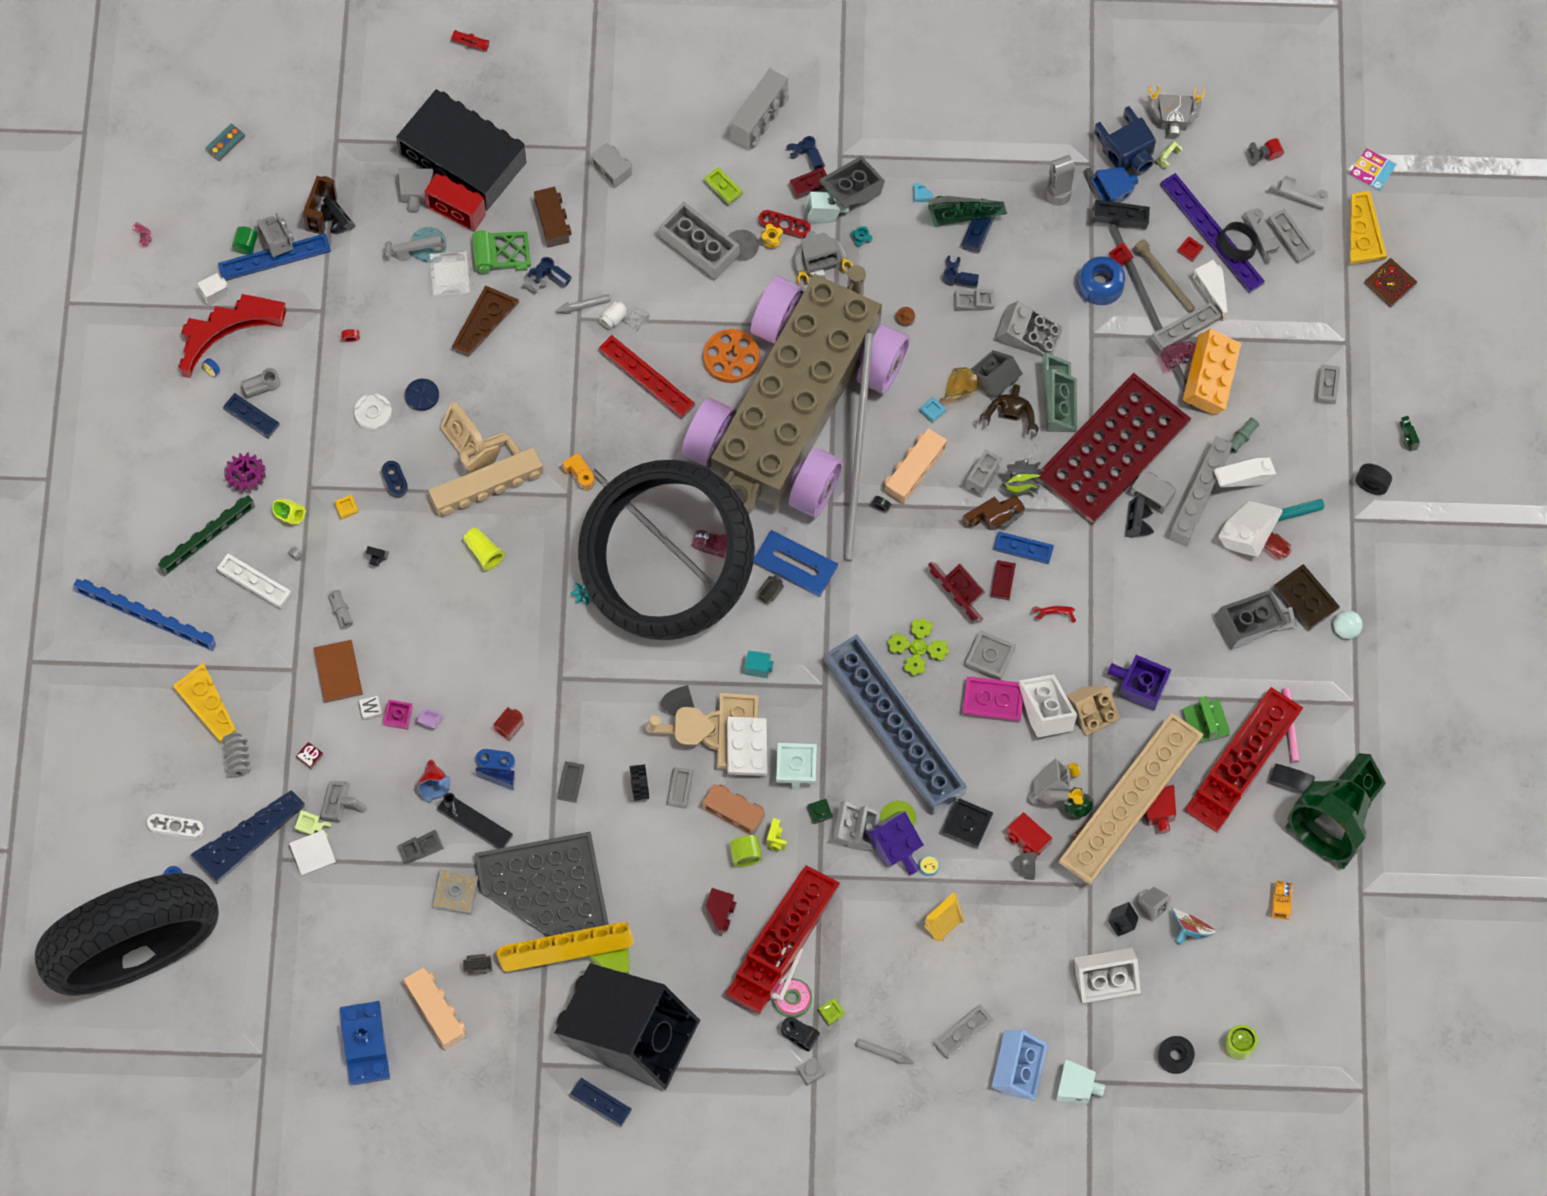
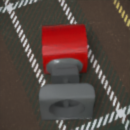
(1271, 149)

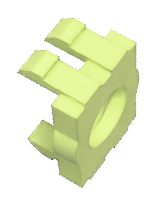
(1165, 153)

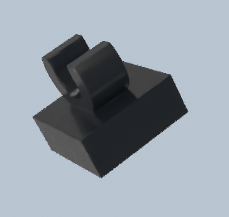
(376, 555)

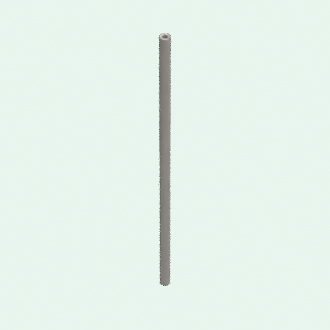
(858, 446)

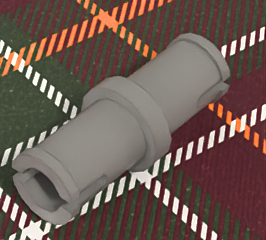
(340, 608)

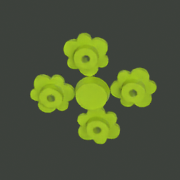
(918, 646)

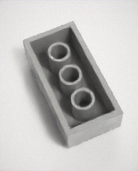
(759, 109)
(699, 240)

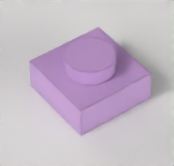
(430, 718)

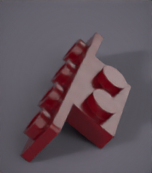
(962, 586)

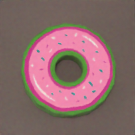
(797, 1008)

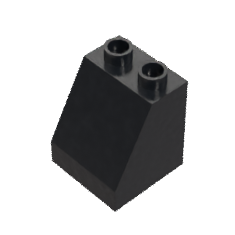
(627, 1024)

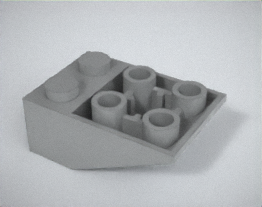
(1028, 330)

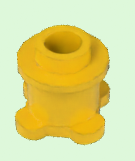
(772, 236)

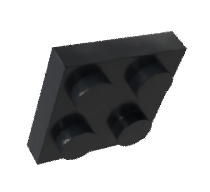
(967, 823)

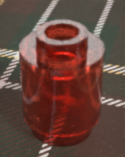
(1278, 546)

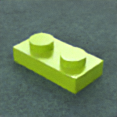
(723, 186)

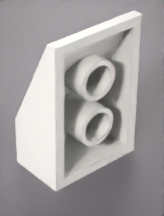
(1250, 528)
(1047, 706)

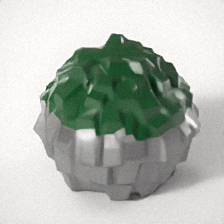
(1078, 810)

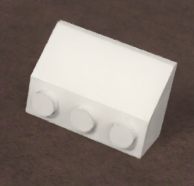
(1107, 975)

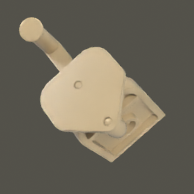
(467, 440)

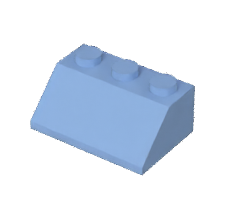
(1019, 1064)

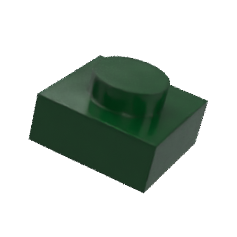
(820, 811)

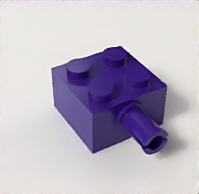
(1142, 681)
(896, 841)

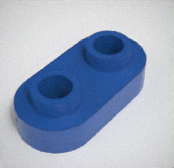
(495, 759)

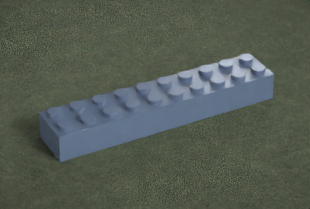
(895, 724)

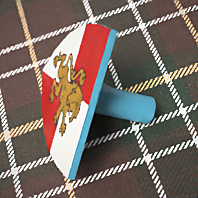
(1191, 926)

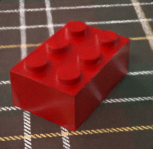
(455, 202)

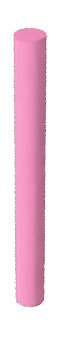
(1292, 734)

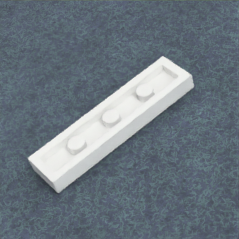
(254, 581)

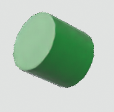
(244, 240)

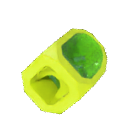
(289, 511)

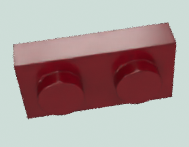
(807, 183)

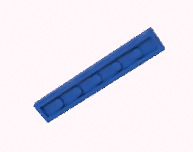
(263, 259)

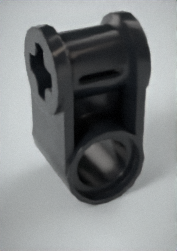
(801, 1034)

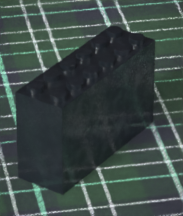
(461, 147)

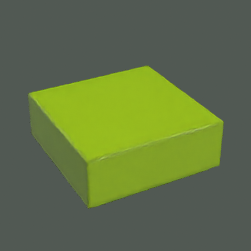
(831, 1011)

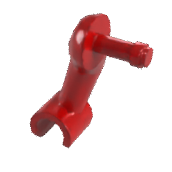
(1054, 610)

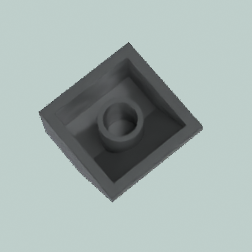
(996, 372)

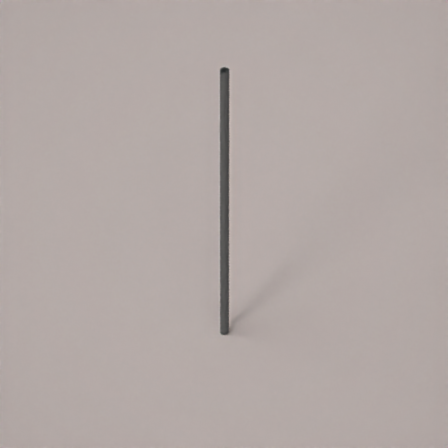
(1138, 283)

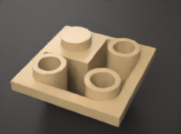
(1093, 707)

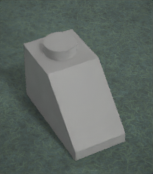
(1153, 902)

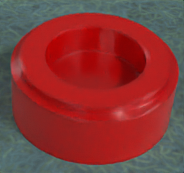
(350, 335)

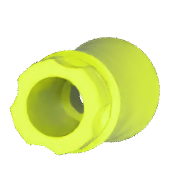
(484, 549)

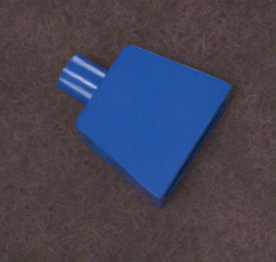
(1114, 184)

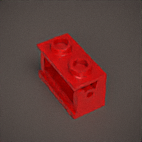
(1028, 835)

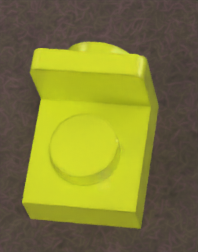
(774, 833)

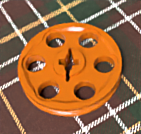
(725, 350)

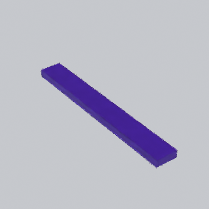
(1209, 230)

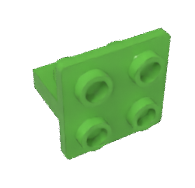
(1207, 718)

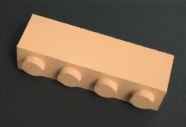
(915, 466)
(434, 1008)

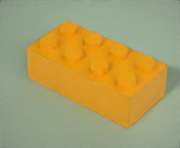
(1212, 371)

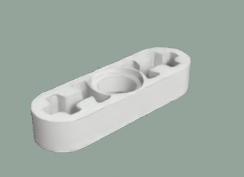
(180, 833)

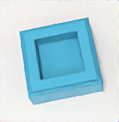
(932, 409)

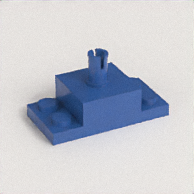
(364, 1043)

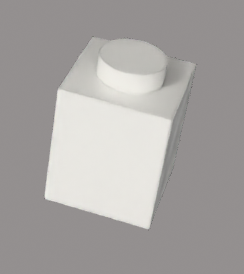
(213, 288)

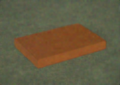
(338, 671)

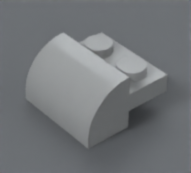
(853, 824)

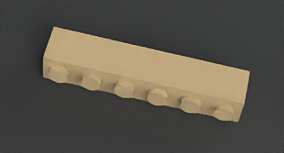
(486, 482)

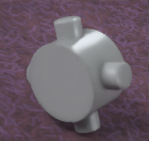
(295, 553)

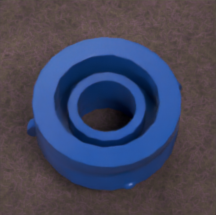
(1097, 292)

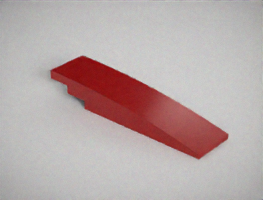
(1243, 759)
(788, 926)

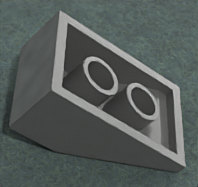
(853, 183)
(1250, 618)

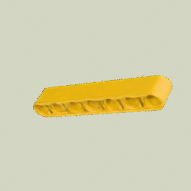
(565, 946)

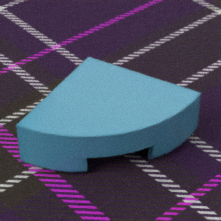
(921, 193)

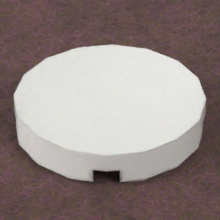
(373, 412)

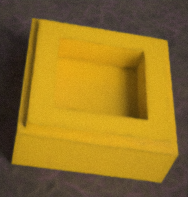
(346, 506)

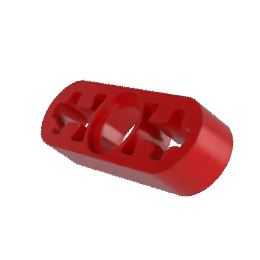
(799, 223)

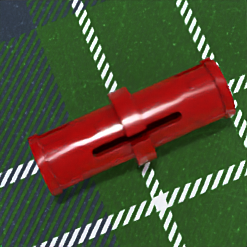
(459, 37)

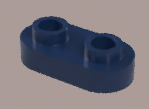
(394, 480)

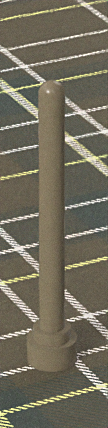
(1143, 249)

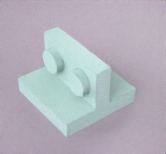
(796, 763)

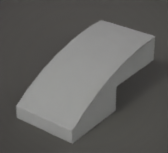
(974, 301)

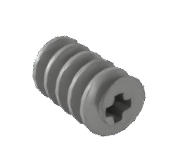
(235, 754)

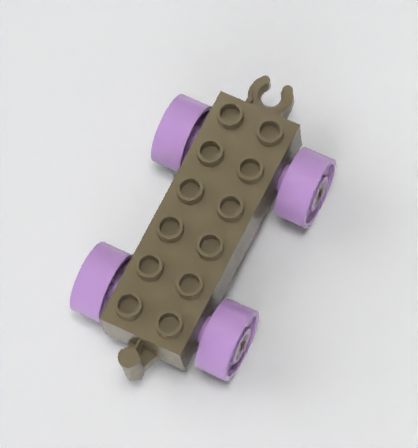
(813, 358)

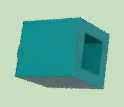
(758, 664)

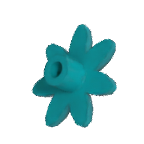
(580, 596)

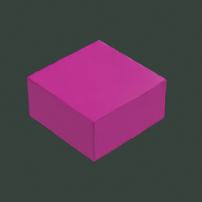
(398, 714)

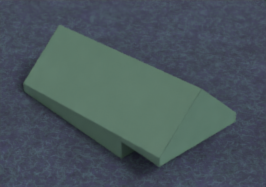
(1059, 394)

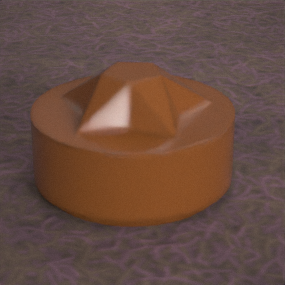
(905, 316)

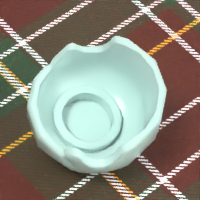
(1348, 624)

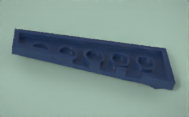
(234, 846)

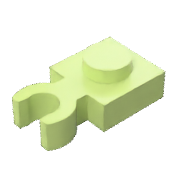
(308, 823)

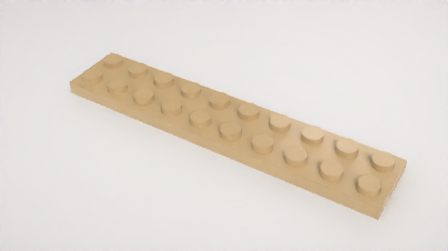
(1131, 798)

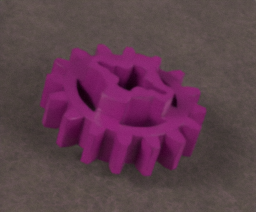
(251, 477)

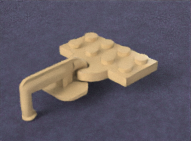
(693, 726)

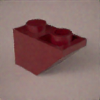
(718, 909)

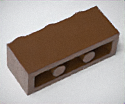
(552, 216)

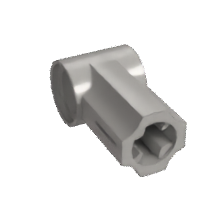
(259, 382)

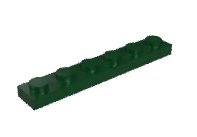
(210, 532)

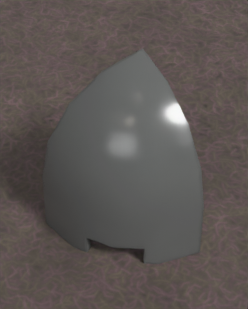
(677, 699)
(1025, 865)

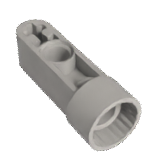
(1060, 181)

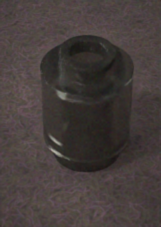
(770, 589)
(477, 964)

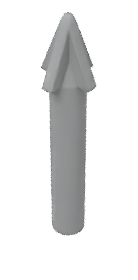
(567, 308)
(900, 1057)

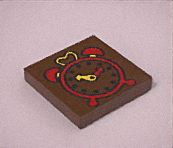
(1390, 282)

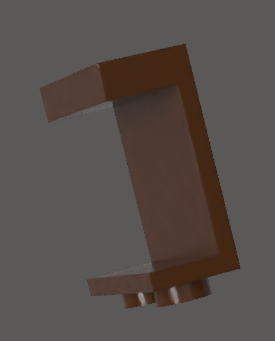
(312, 218)

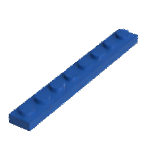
(139, 611)

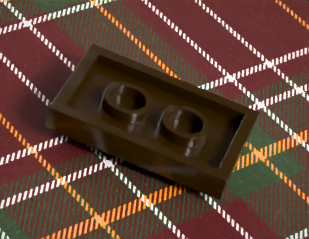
(1306, 597)

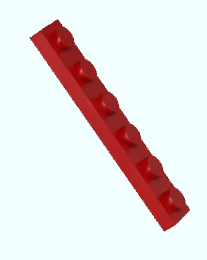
(647, 376)

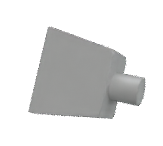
(413, 186)

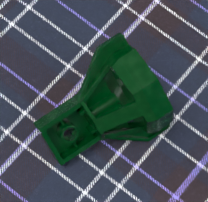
(1345, 802)

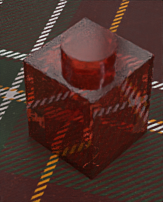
(509, 723)

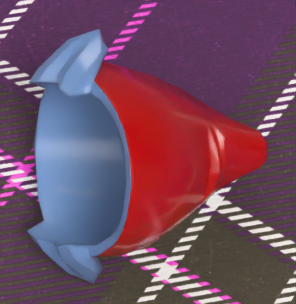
(433, 782)

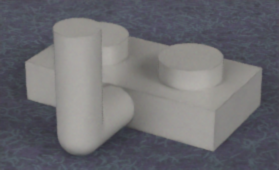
(336, 800)

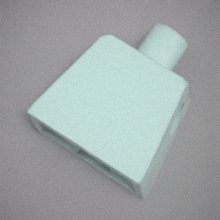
(822, 208)
(1078, 1084)

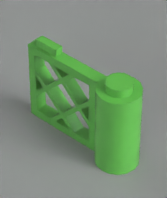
(485, 251)

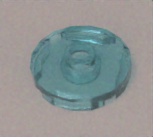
(426, 232)

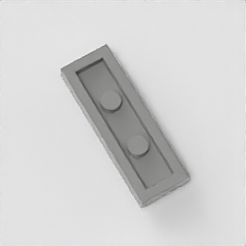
(1291, 235)
(964, 1031)

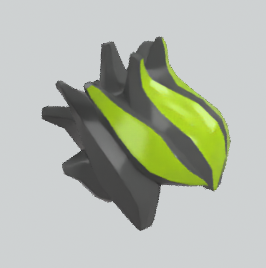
(1023, 477)

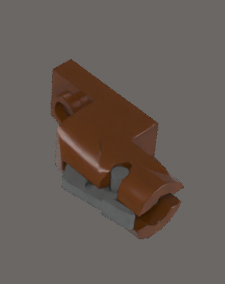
(995, 513)

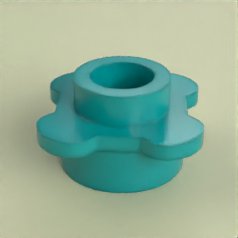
(863, 230)

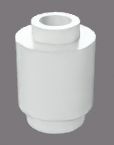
(613, 315)

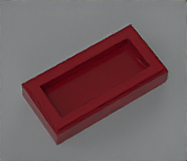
(1003, 580)

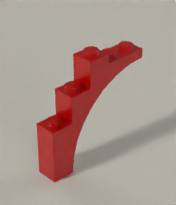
(248, 312)

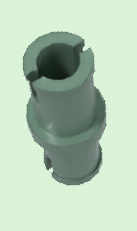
(1244, 434)

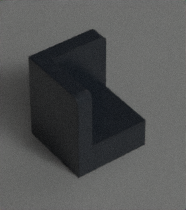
(1123, 919)

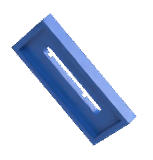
(812, 583)

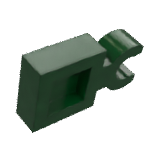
(1410, 436)

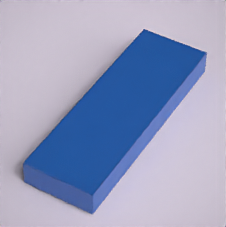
(1023, 547)

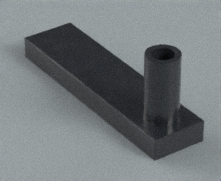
(474, 821)

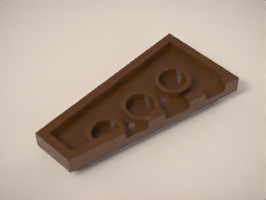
(484, 317)

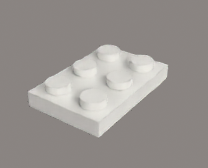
(746, 746)

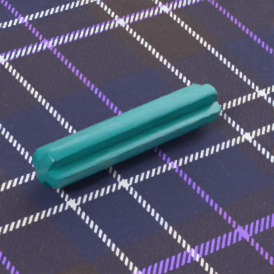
(1301, 509)

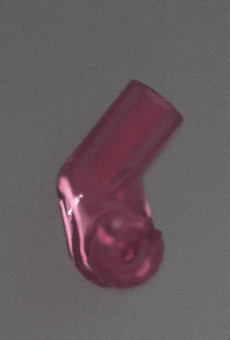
(145, 234)

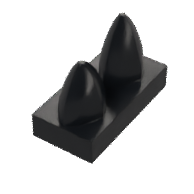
(341, 219)
(1136, 511)

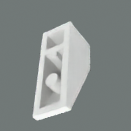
(1211, 282)
(1246, 473)

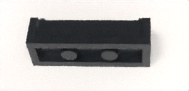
(1121, 214)

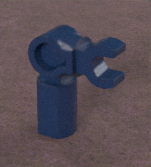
(808, 146)
(547, 267)
(952, 276)

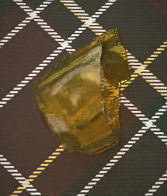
(960, 384)

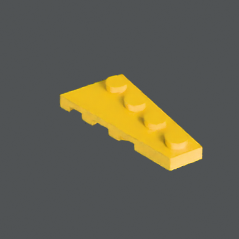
(1365, 234)
(202, 697)

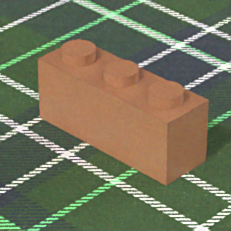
(733, 809)

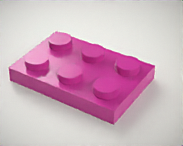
(993, 699)

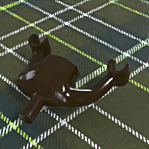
(1011, 408)

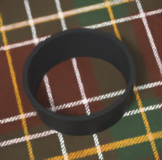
(1233, 252)

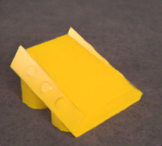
(944, 918)

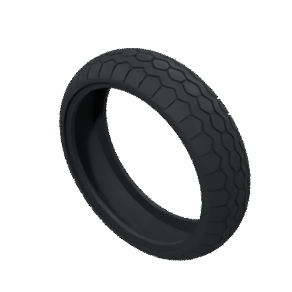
(596, 531)
(87, 945)

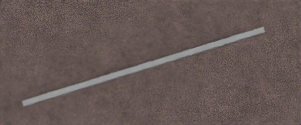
(660, 535)

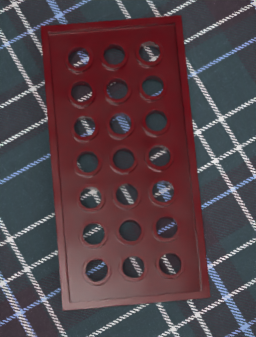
(1112, 435)

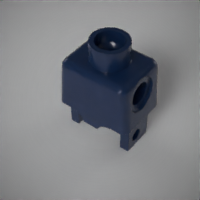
(1130, 145)

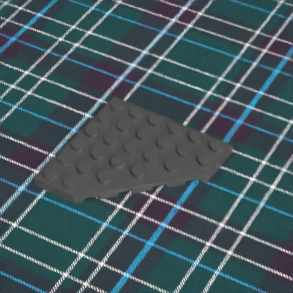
(546, 883)

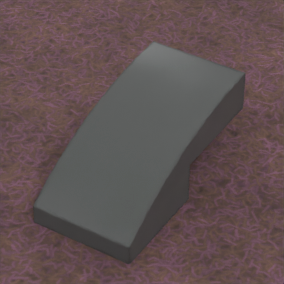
(421, 847)

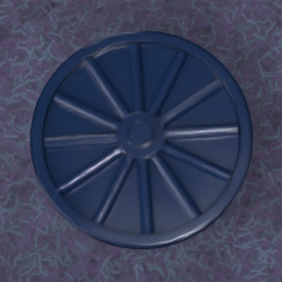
(422, 394)

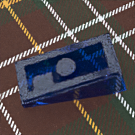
(501, 777)

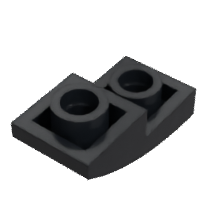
(1291, 778)

